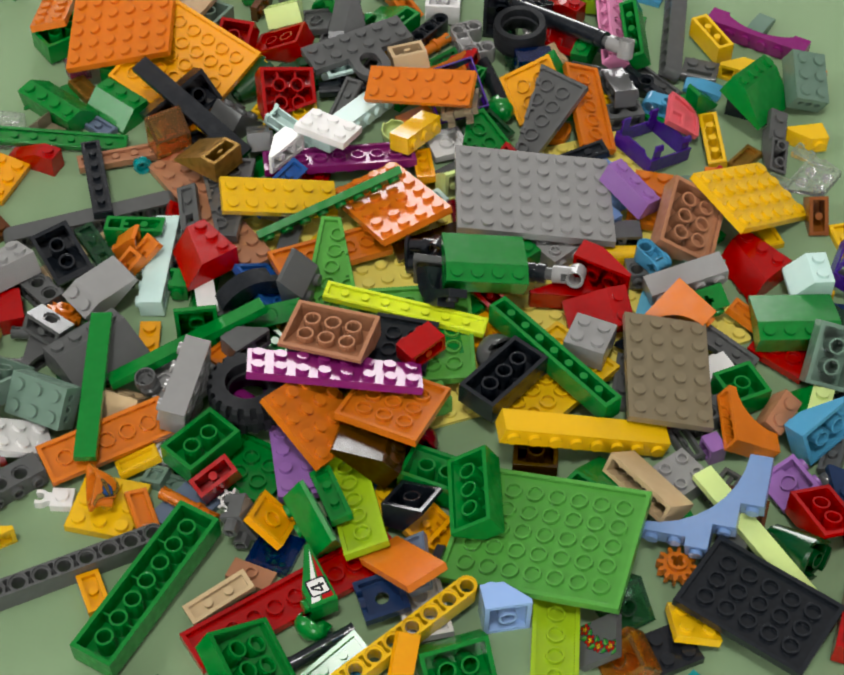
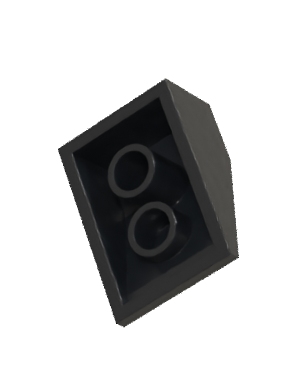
(60, 253)

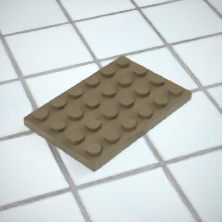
(667, 372)

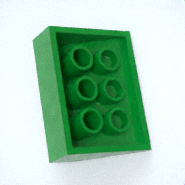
(756, 91)
(484, 263)
(788, 320)
(244, 650)

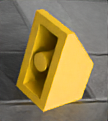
(729, 68)
(811, 135)

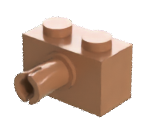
(778, 411)

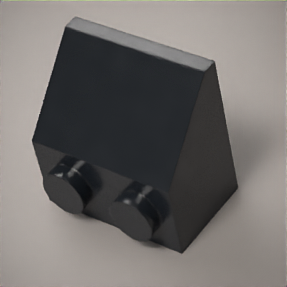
(407, 503)

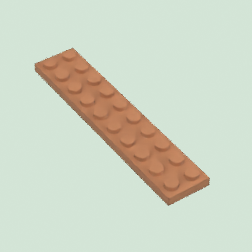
(174, 175)

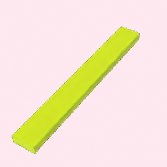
(385, 303)

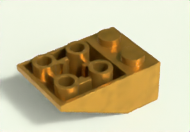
(212, 157)

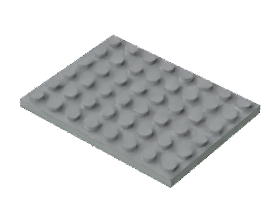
(532, 196)

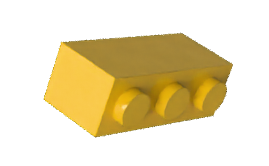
(711, 39)
(415, 132)

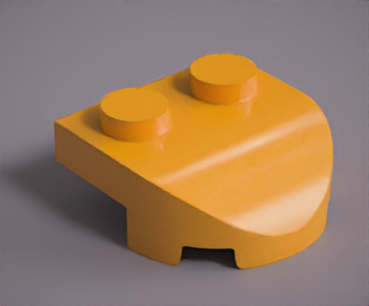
(434, 524)

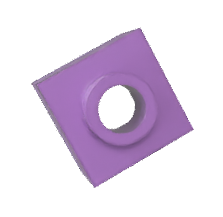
(713, 448)

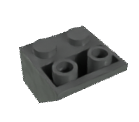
(234, 116)

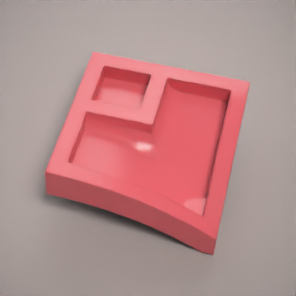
(681, 116)

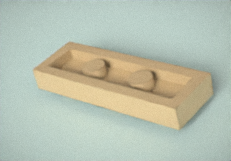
(219, 597)

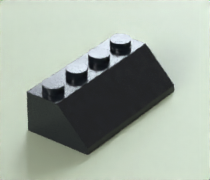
(196, 84)

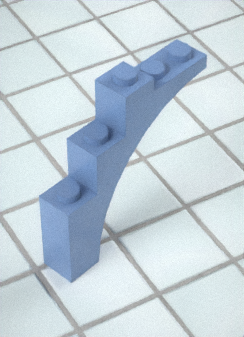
(723, 518)

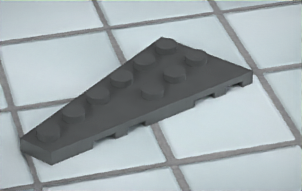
(548, 109)
(228, 224)

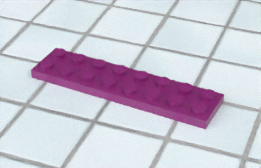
(352, 158)
(332, 372)

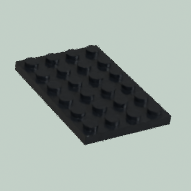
(759, 606)

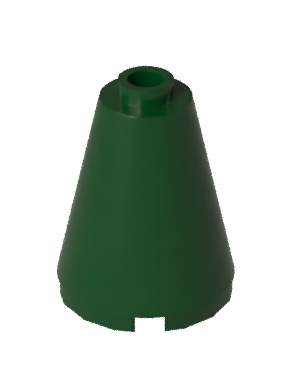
(246, 87)
(804, 549)

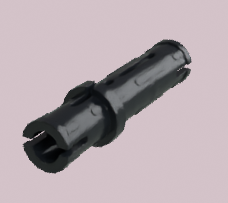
(296, 660)

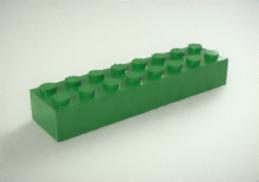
(146, 589)

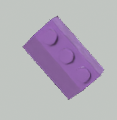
(630, 189)

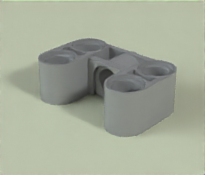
(468, 35)

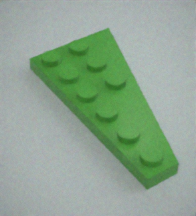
(332, 257)

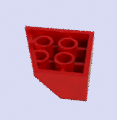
(286, 86)
(204, 254)
(753, 264)

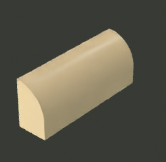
(633, 472)

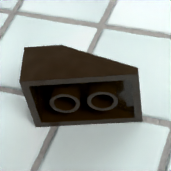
(369, 454)

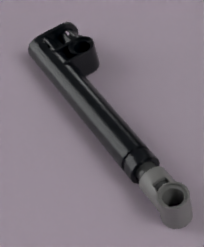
(581, 31)
(537, 272)

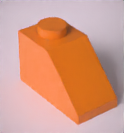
(129, 237)

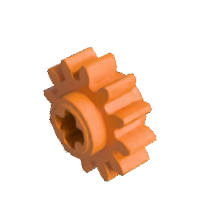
(67, 311)
(675, 566)

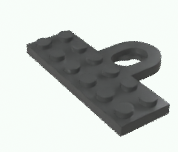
(357, 45)

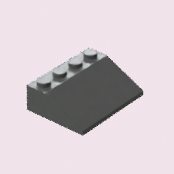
(68, 353)

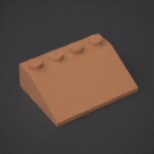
(686, 221)
(331, 332)

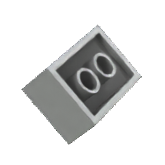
(100, 287)

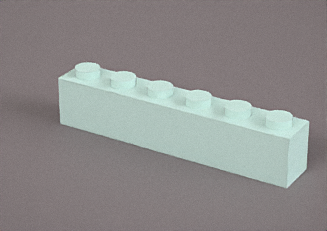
(360, 113)
(155, 275)

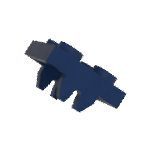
(369, 588)

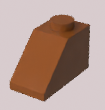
(816, 215)

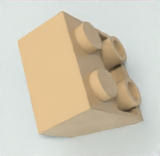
(409, 55)

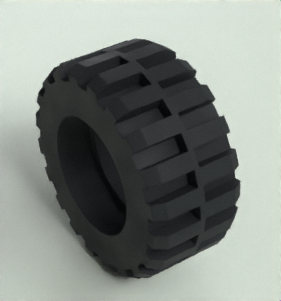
(243, 413)

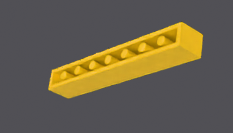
(580, 432)

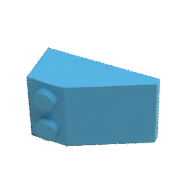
(816, 430)

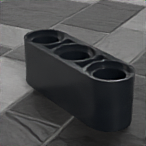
(432, 28)

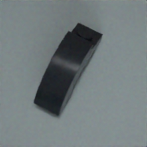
(246, 286)
(430, 286)

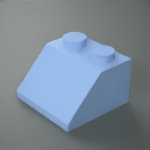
(503, 608)

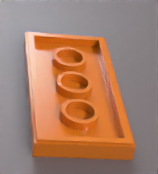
(404, 564)

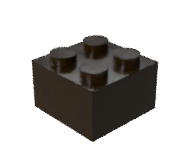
(535, 459)

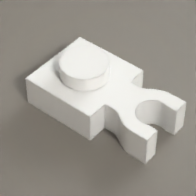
(58, 500)

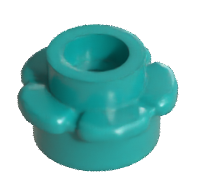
(141, 169)

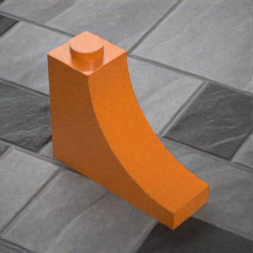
(684, 304)
(739, 429)

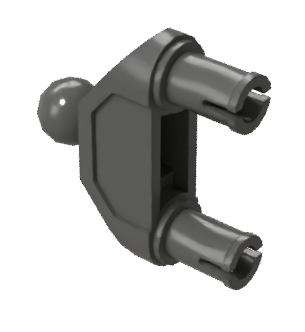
(33, 353)

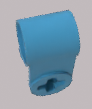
(655, 100)
(650, 256)

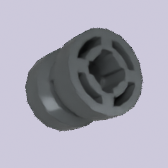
(147, 381)

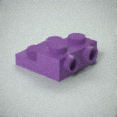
(790, 476)

